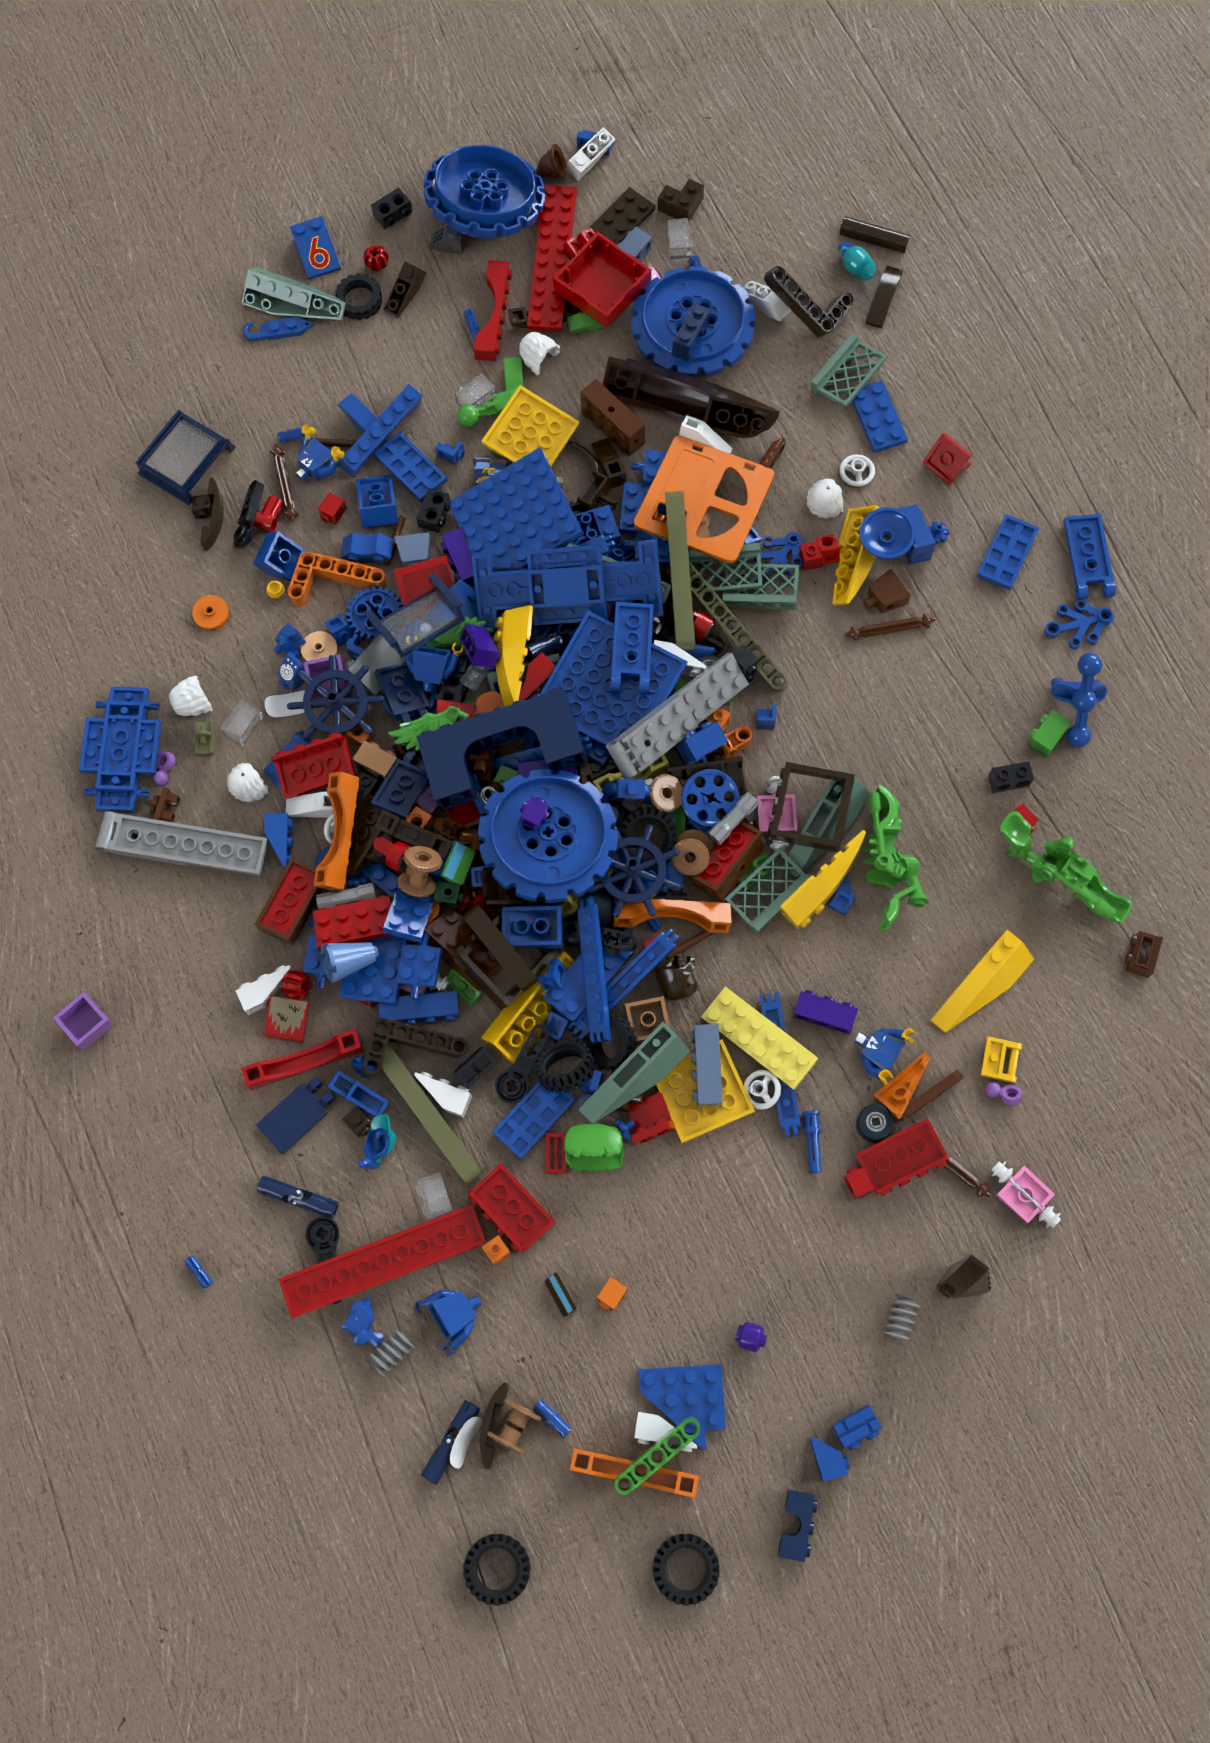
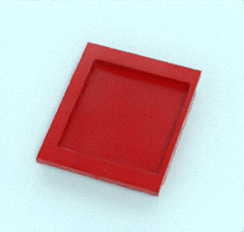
(414, 579)

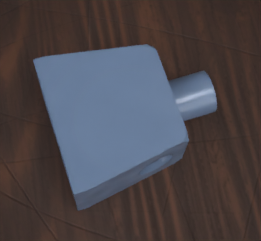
(414, 548)

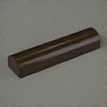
(874, 234)

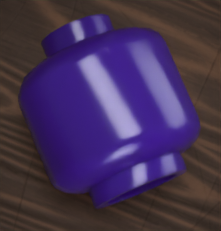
(751, 1337)

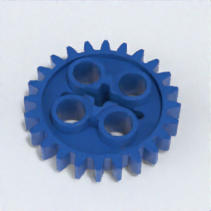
(359, 622)

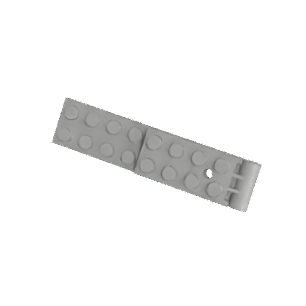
(676, 716)
(181, 844)

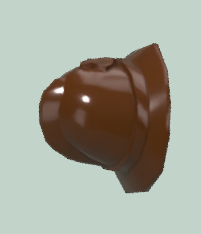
(552, 163)

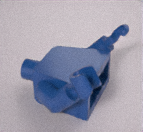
(452, 1314)

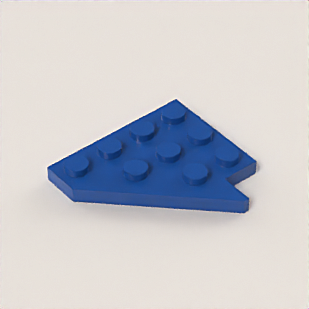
(687, 1393)

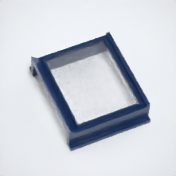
(181, 456)
(420, 619)

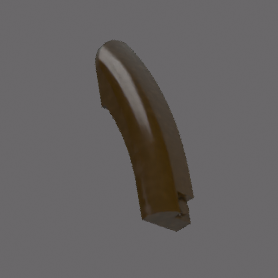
(687, 395)

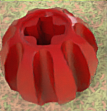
(376, 257)
(296, 984)

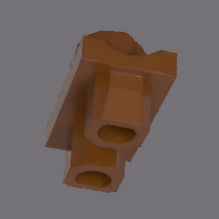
(483, 767)
(161, 804)

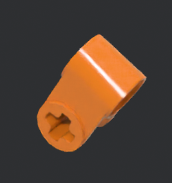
(735, 743)

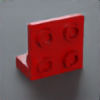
(651, 1119)

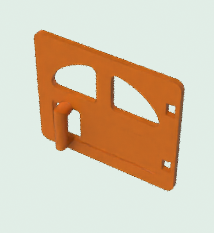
(699, 477)

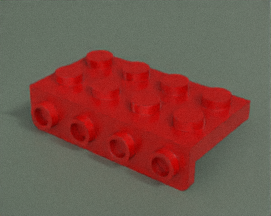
(309, 765)
(352, 921)
(903, 1157)
(511, 1209)

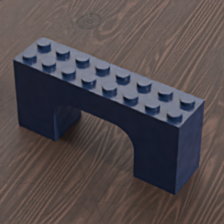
(542, 718)

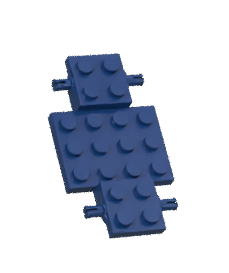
(632, 500)
(121, 748)
(394, 967)

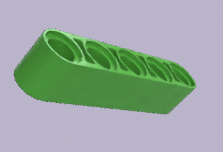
(653, 1465)

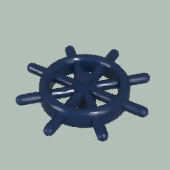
(335, 701)
(633, 871)

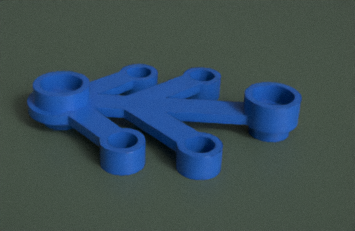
(779, 556)
(1081, 622)

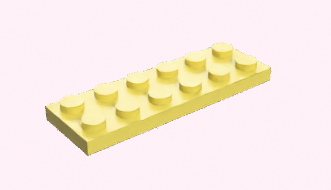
(760, 1038)

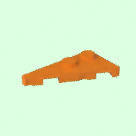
(900, 1089)

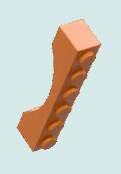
(343, 794)
(711, 916)
(610, 1467)

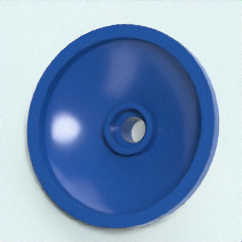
(887, 523)

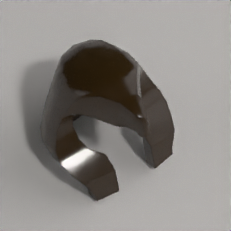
(674, 977)

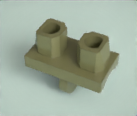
(205, 738)

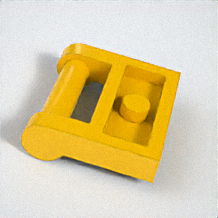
(994, 1059)

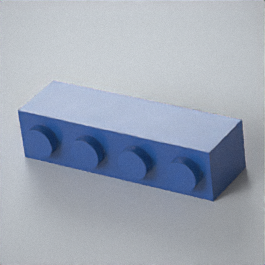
(425, 1009)

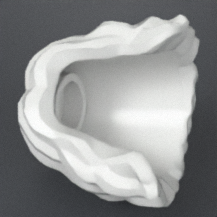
(534, 349)
(825, 502)
(189, 698)
(246, 787)

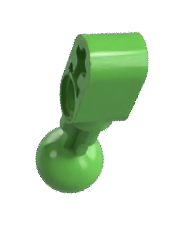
(469, 415)

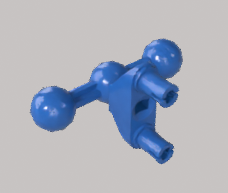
(1082, 696)

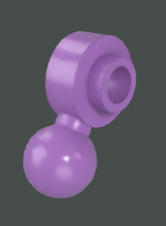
(165, 763)
(1009, 1094)

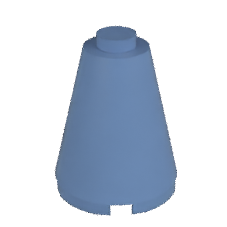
(347, 958)

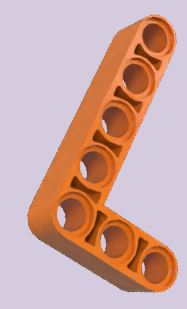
(331, 573)

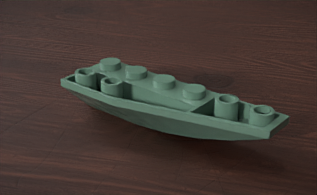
(288, 297)
(824, 821)
(638, 1073)

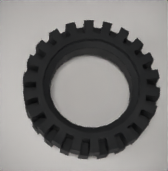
(649, 814)
(710, 1581)
(481, 1592)

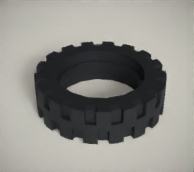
(362, 281)
(627, 1044)

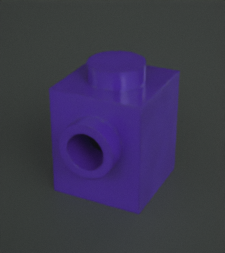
(534, 813)

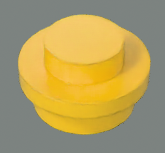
(275, 589)

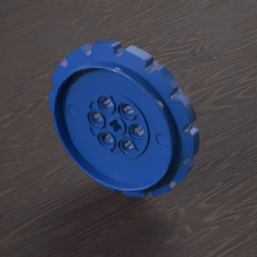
(484, 191)
(667, 300)
(531, 869)

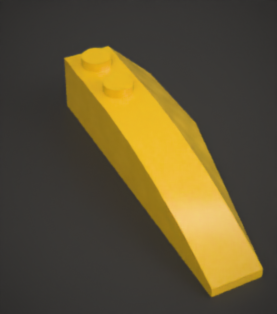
(854, 559)
(510, 640)
(817, 890)
(987, 981)
(516, 1021)

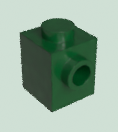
(448, 894)

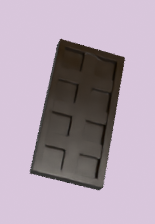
(623, 216)

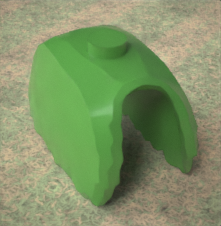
(593, 1147)

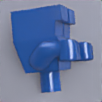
(289, 640)

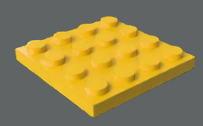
(527, 425)
(695, 1121)

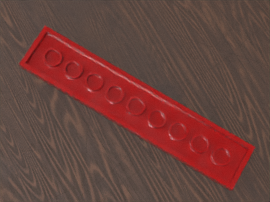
(554, 229)
(381, 1261)

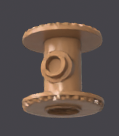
(664, 792)
(693, 852)
(419, 863)
(514, 1426)

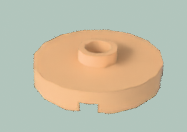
(316, 639)

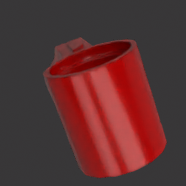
(267, 518)

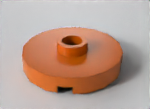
(212, 620)

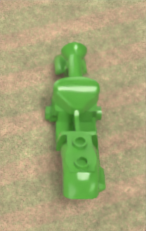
(889, 863)
(1066, 867)

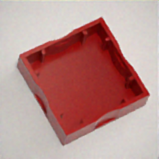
(602, 279)

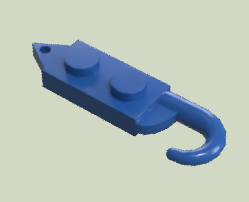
(278, 329)
(381, 878)

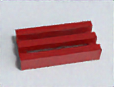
(555, 1170)

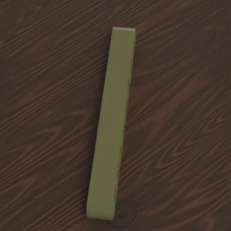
(680, 570)
(738, 632)
(428, 1115)

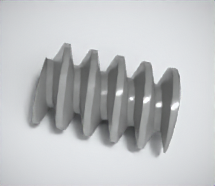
(902, 1317)
(390, 1352)

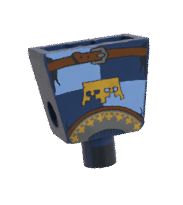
(487, 467)

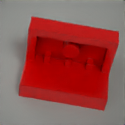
(947, 458)

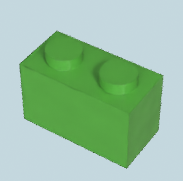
(1050, 732)

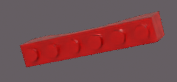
(487, 340)
(536, 673)
(278, 1069)

